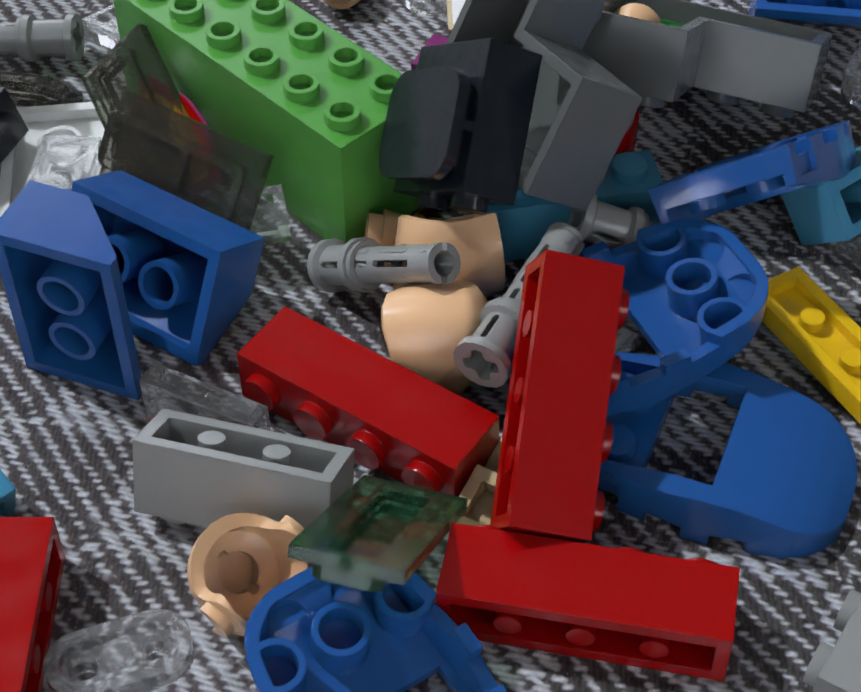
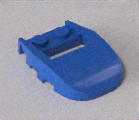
(757, 174)
(691, 298)
(779, 480)
(356, 640)

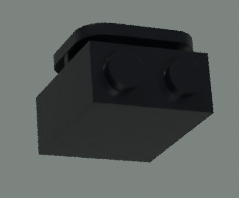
(461, 125)

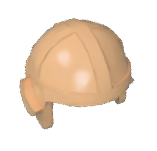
(238, 564)

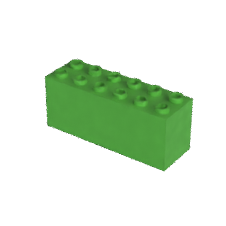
(289, 90)

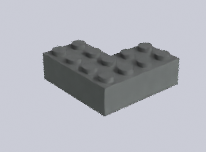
(714, 51)
(577, 103)

